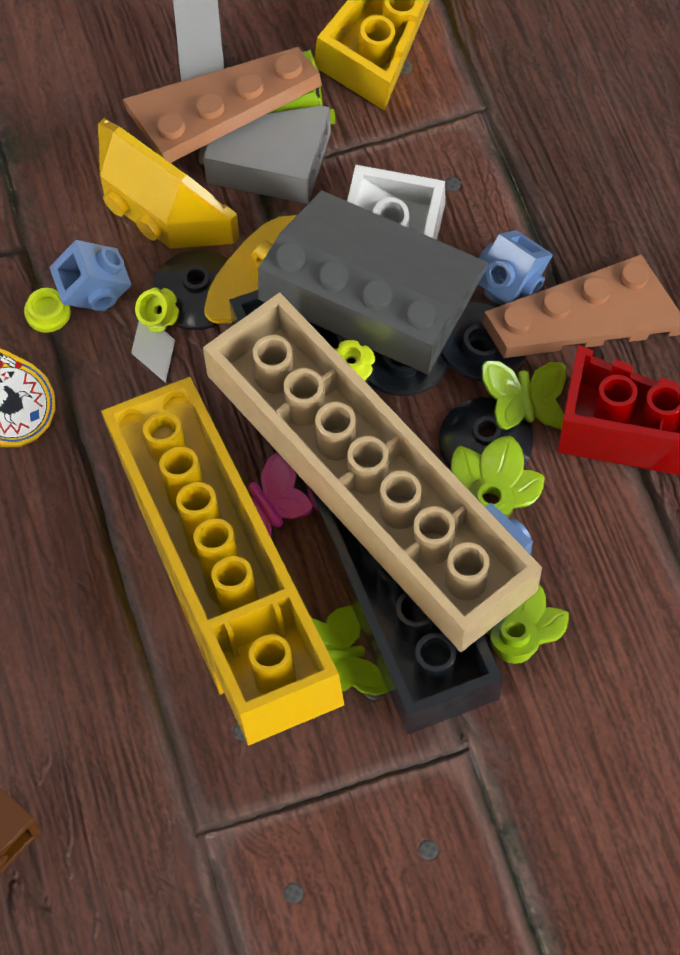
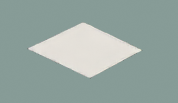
(153, 350)

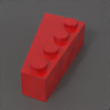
(621, 416)

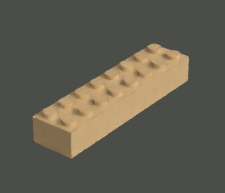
(372, 471)

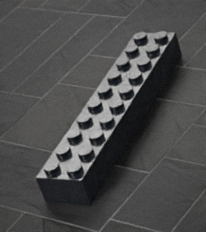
(415, 658)

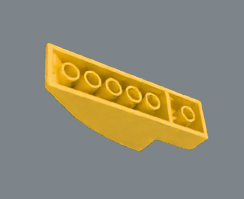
(223, 563)

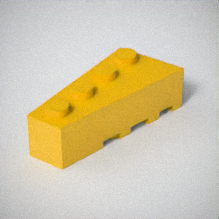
(369, 45)

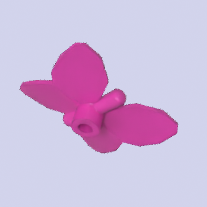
(278, 494)

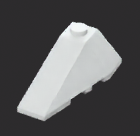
(400, 197)

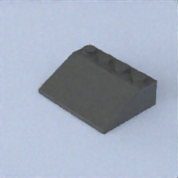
(371, 279)

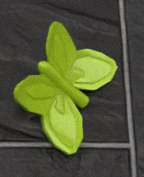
(523, 397)
(338, 636)

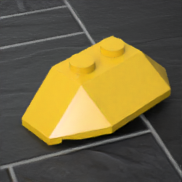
(159, 195)

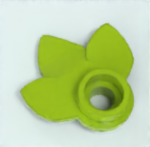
(498, 473)
(533, 626)

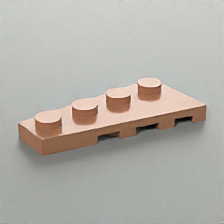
(214, 104)
(586, 310)

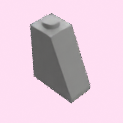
(198, 37)
(272, 154)

